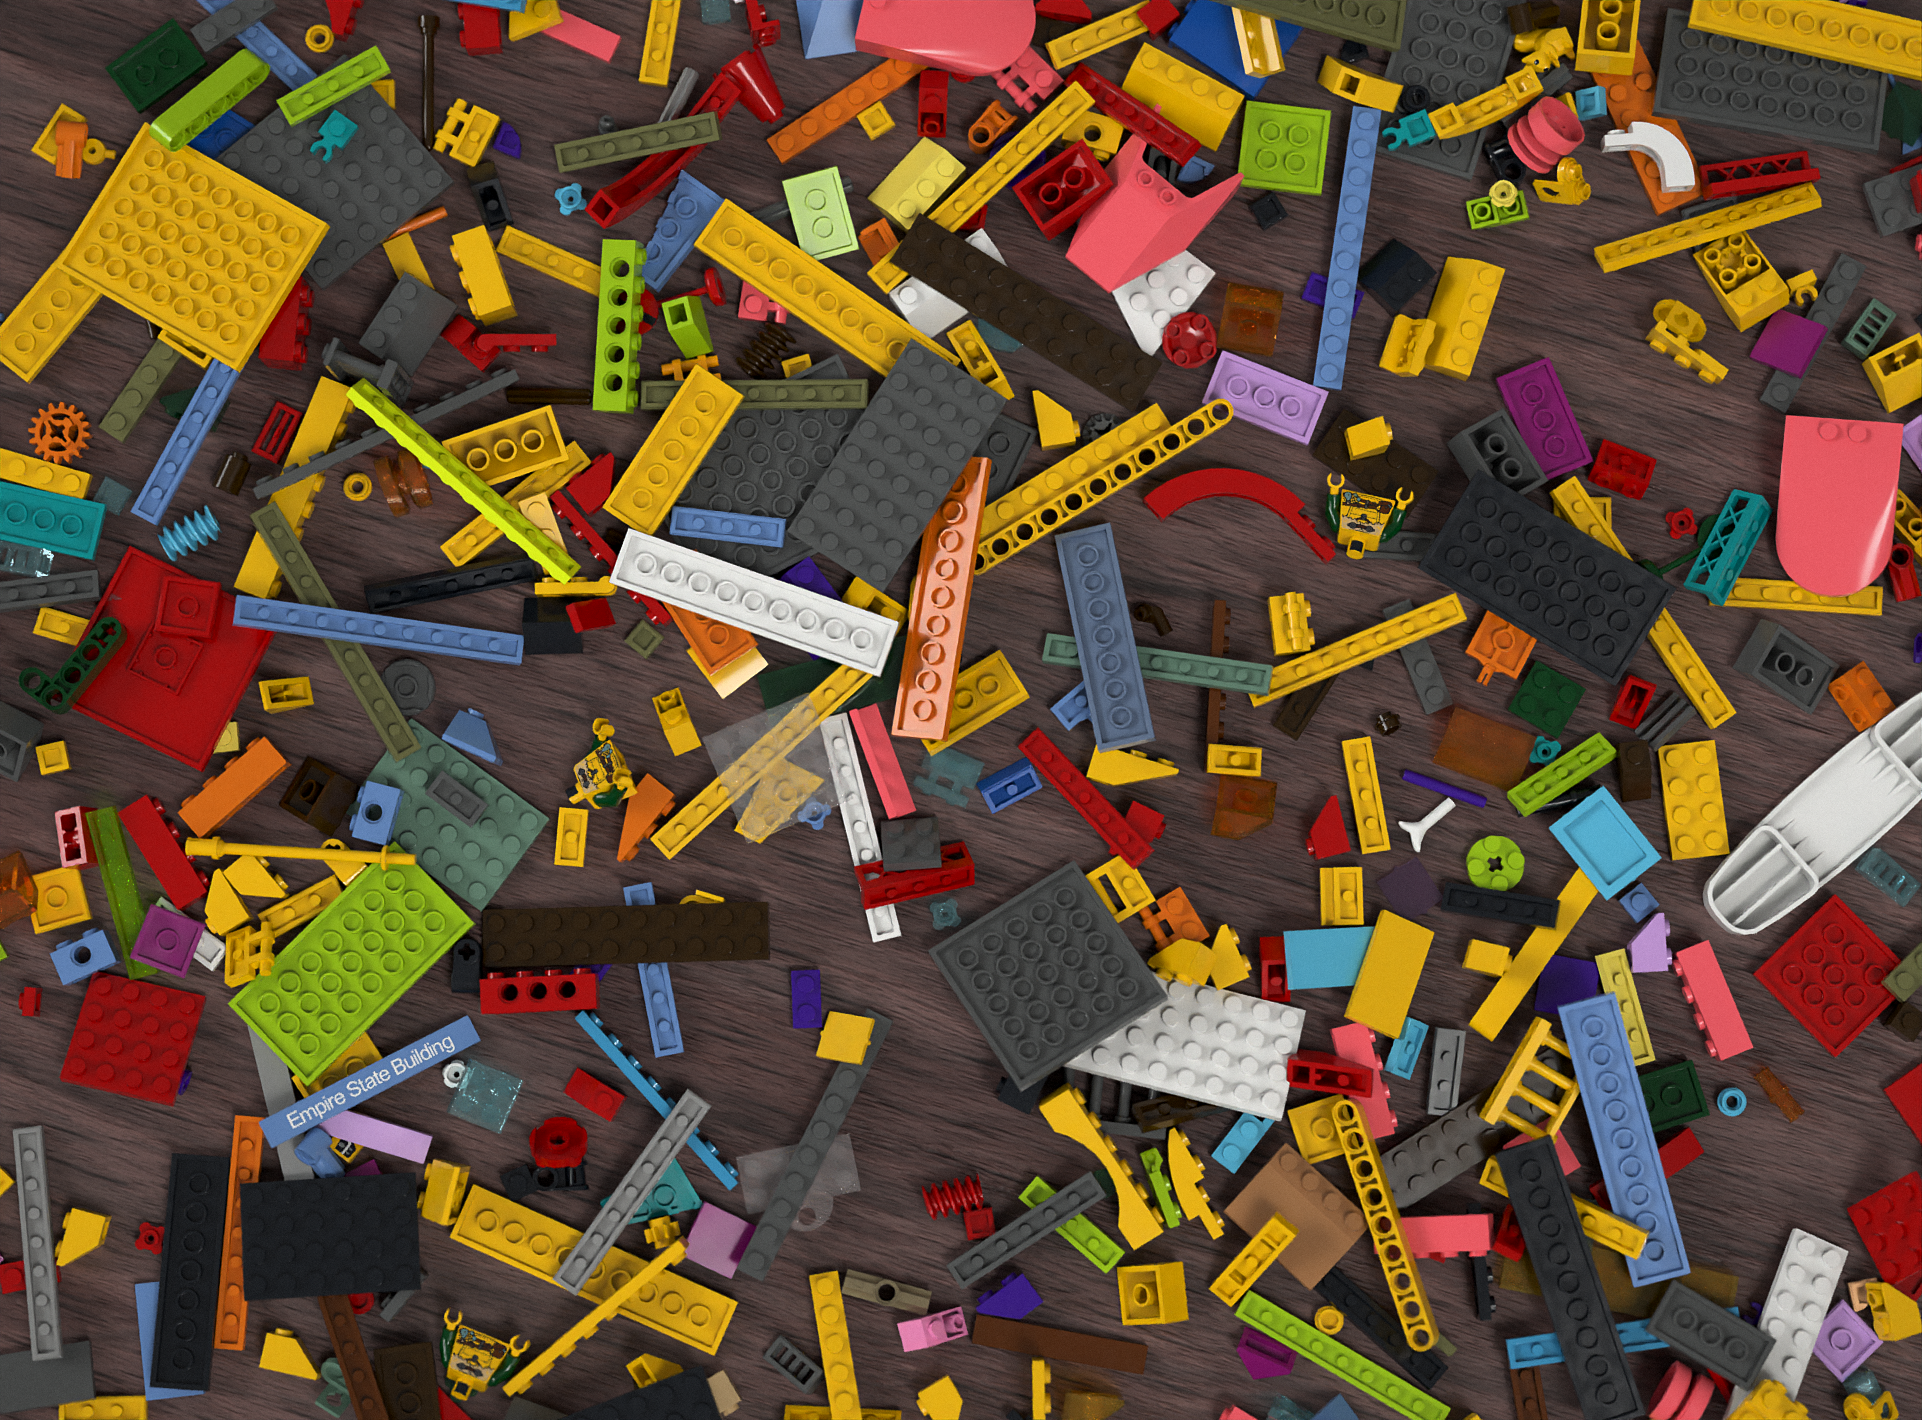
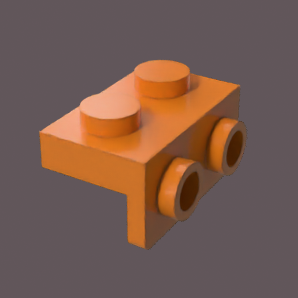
(1861, 697)

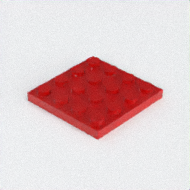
(1831, 975)
(133, 1038)

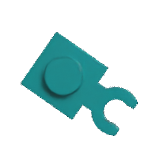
(1413, 130)
(335, 132)

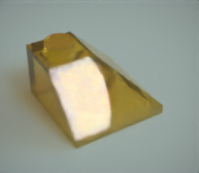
(1089, 1405)

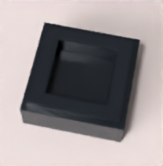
(1268, 211)

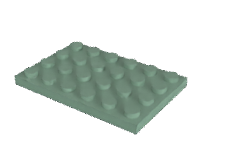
(462, 858)

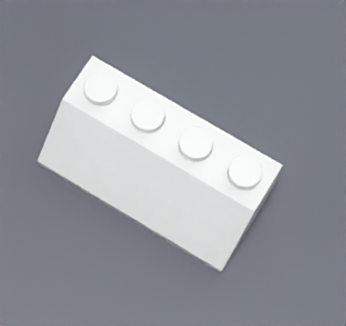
(927, 308)

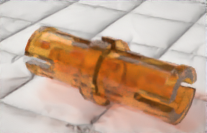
(1779, 1094)

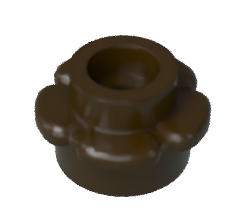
(1387, 723)

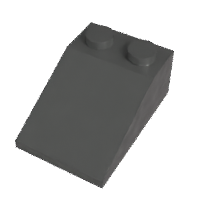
(1786, 666)

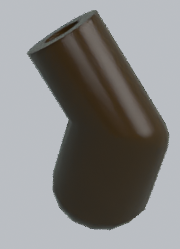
(1153, 615)

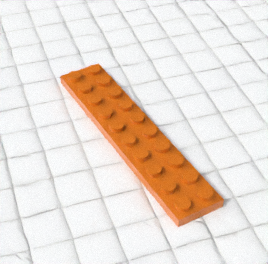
(941, 609)

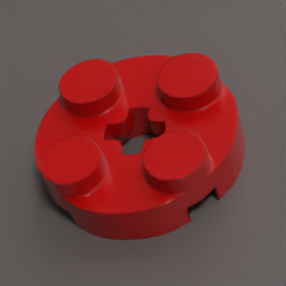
(557, 1156)

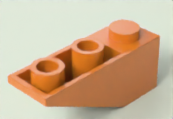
(642, 813)

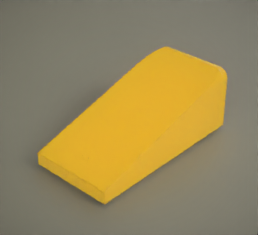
(1234, 760)

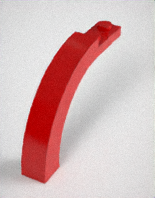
(660, 169)
(1244, 485)

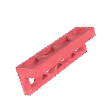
(882, 761)

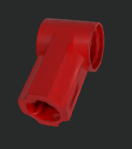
(1903, 577)

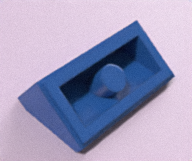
(1009, 785)

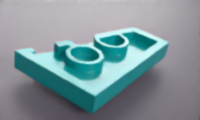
(668, 1197)

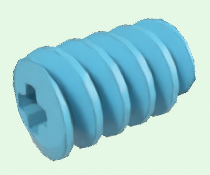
(190, 533)

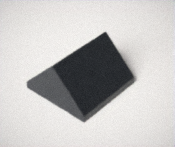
(548, 626)

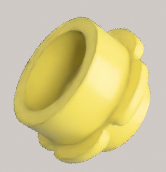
(1500, 187)

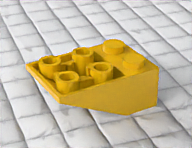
(1742, 279)

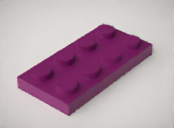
(1544, 418)

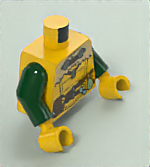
(1363, 519)
(603, 772)
(476, 1358)

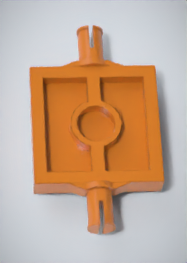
(1499, 647)

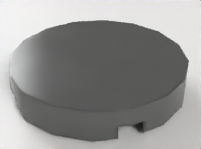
(410, 686)

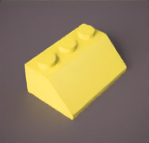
(917, 184)

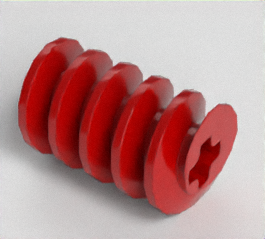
(953, 1197)

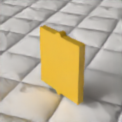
(845, 1038)

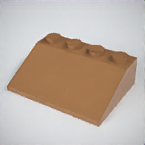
(1307, 1200)

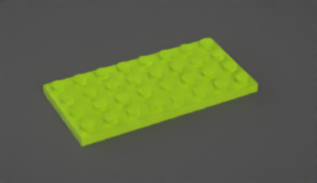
(351, 965)

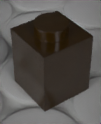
(1904, 1021)

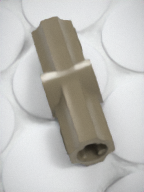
(867, 1287)

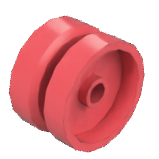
(1679, 1395)

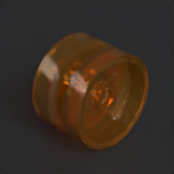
(406, 481)

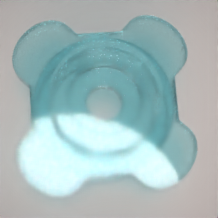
(949, 907)

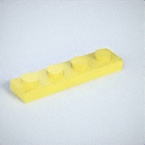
(1617, 977)

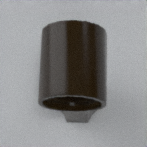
(1529, 16)

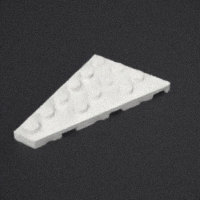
(1161, 295)

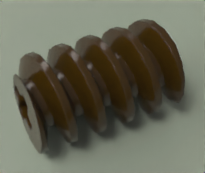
(764, 350)

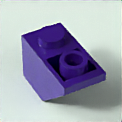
(1012, 1300)

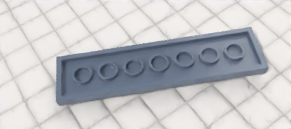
(1105, 638)

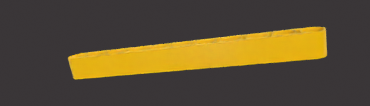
(1112, 483)

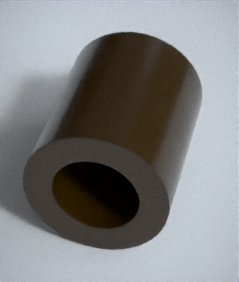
(232, 473)

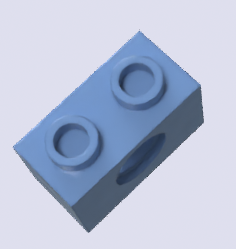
(381, 830)
(102, 956)

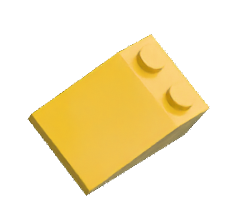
(444, 1191)

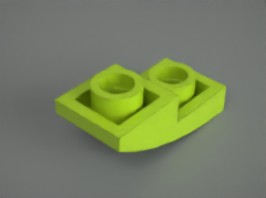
(1486, 215)

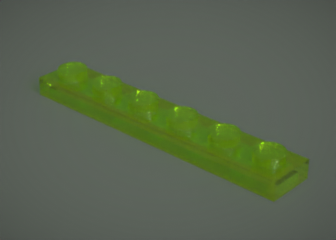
(119, 884)

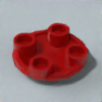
(1189, 340)

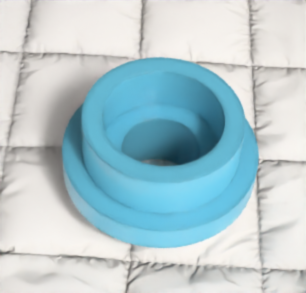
(1740, 1101)

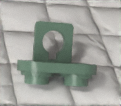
(332, 1373)

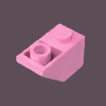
(932, 1329)

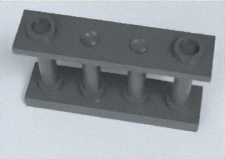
(388, 378)
(1122, 1123)

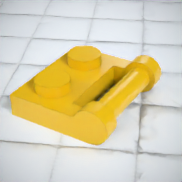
(1127, 884)

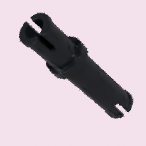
(1567, 799)

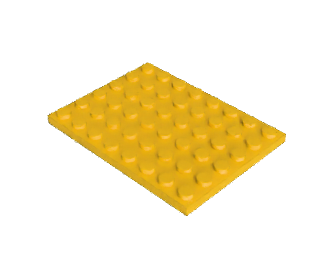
(193, 248)

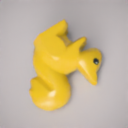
(1548, 46)

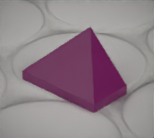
(1264, 1355)

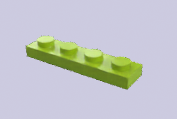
(333, 86)
(1562, 774)
(1079, 1230)

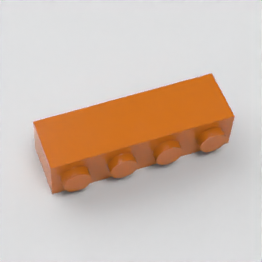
(234, 787)

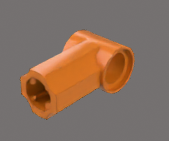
(71, 141)

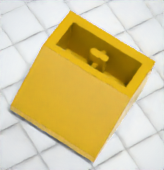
(1897, 373)

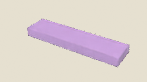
(378, 1135)

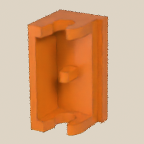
(878, 240)

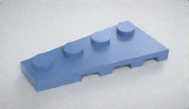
(685, 218)

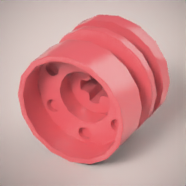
(1545, 134)

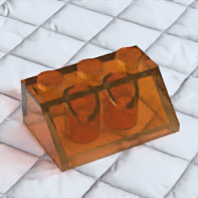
(1484, 749)

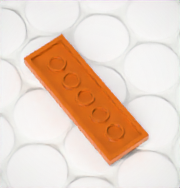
(1630, 101)

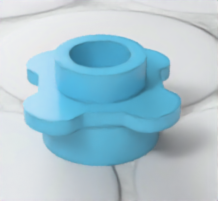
(570, 191)

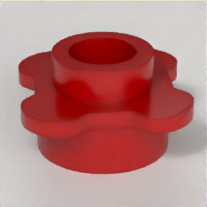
(1686, 516)
(144, 1242)

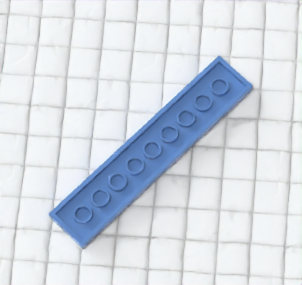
(1623, 1134)

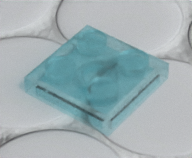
(484, 1096)

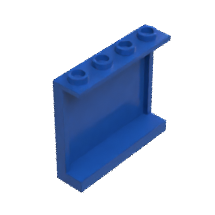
(1212, 40)

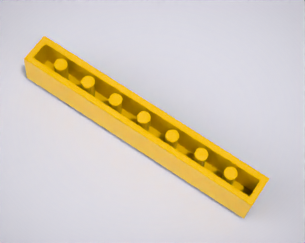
(319, 432)

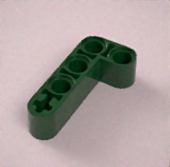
(77, 662)

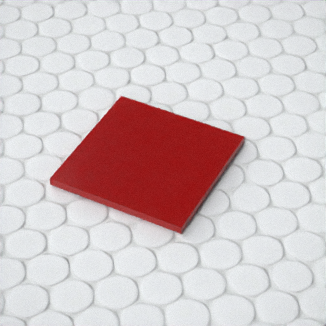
(165, 686)

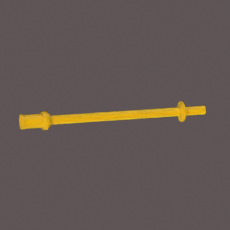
(217, 848)

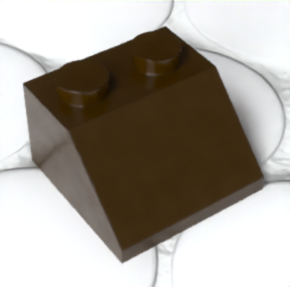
(319, 796)

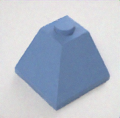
(473, 735)

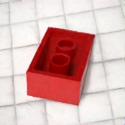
(1063, 189)

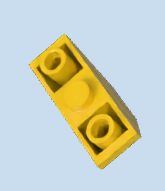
(1359, 84)

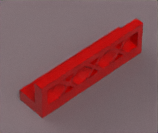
(1756, 182)
(916, 883)

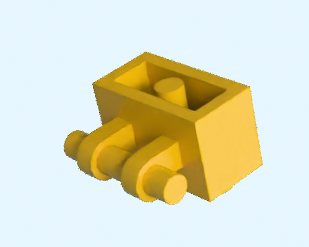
(1289, 624)

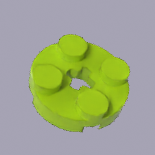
(1494, 847)

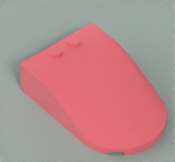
(948, 34)
(1837, 502)

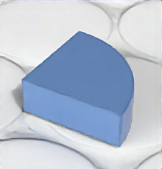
(1195, 171)

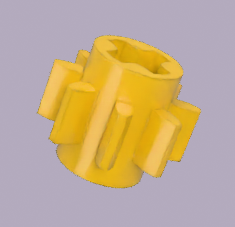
(662, 1232)

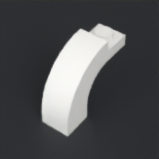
(1660, 145)

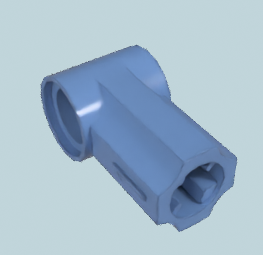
(317, 1153)

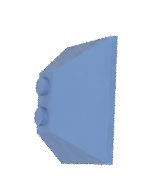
(828, 26)

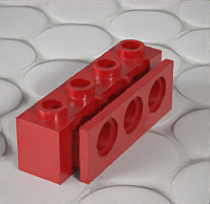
(495, 1001)

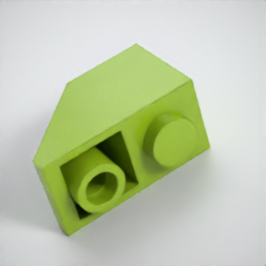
(688, 325)

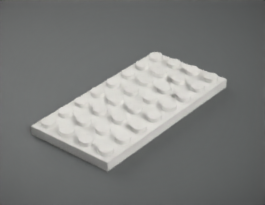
(1205, 1049)

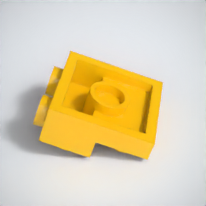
(1769, 1402)

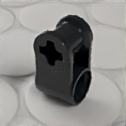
(1502, 158)
(467, 973)
(564, 1178)

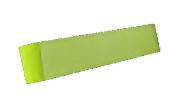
(209, 100)

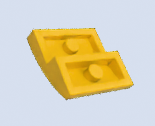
(735, 673)

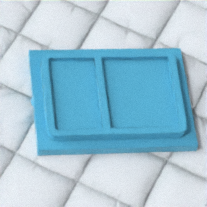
(1605, 843)

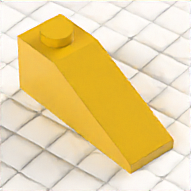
(978, 358)

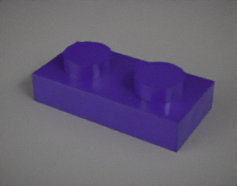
(806, 999)

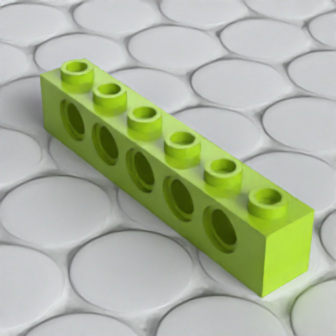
(614, 255)

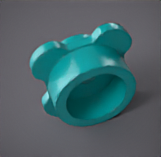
(1551, 747)

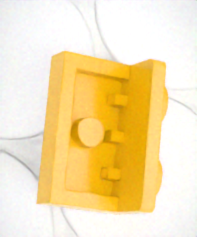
(1407, 346)

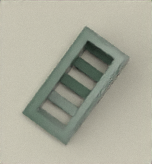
(1854, 345)

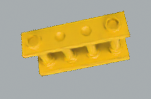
(1510, 1084)

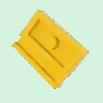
(1341, 896)

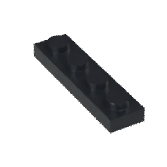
(1500, 906)
(1481, 1276)

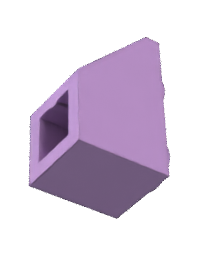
(1648, 947)

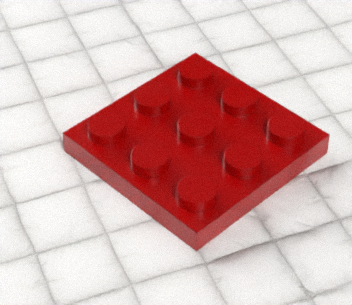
(1893, 1227)

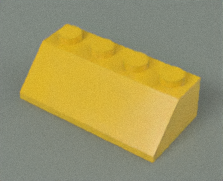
(1185, 95)
(1461, 314)
(511, 446)

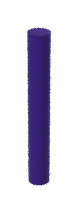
(1444, 788)

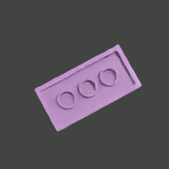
(1266, 397)

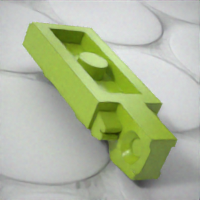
(1159, 1187)

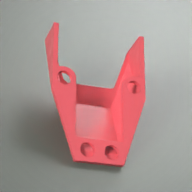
(1141, 220)

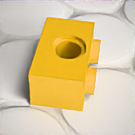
(1109, 131)

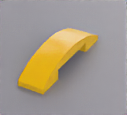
(1487, 107)

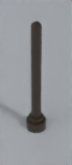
(428, 28)

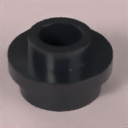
(1416, 90)

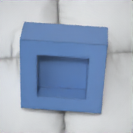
(1638, 902)

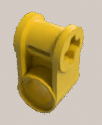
(344, 870)

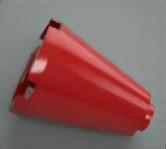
(761, 92)

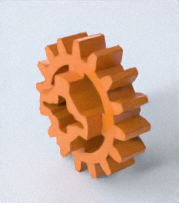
(51, 439)

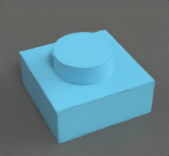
(1591, 103)

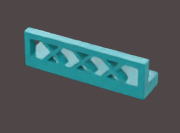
(1735, 546)

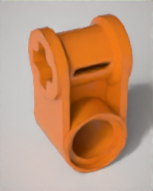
(993, 124)

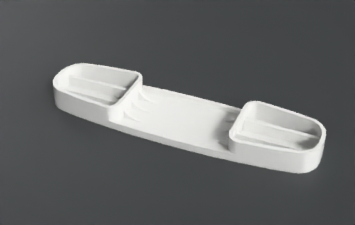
(1821, 824)

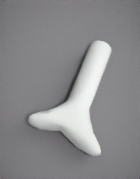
(1418, 829)

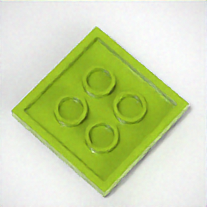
(1284, 148)

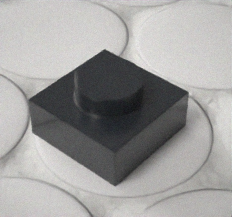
(519, 1183)

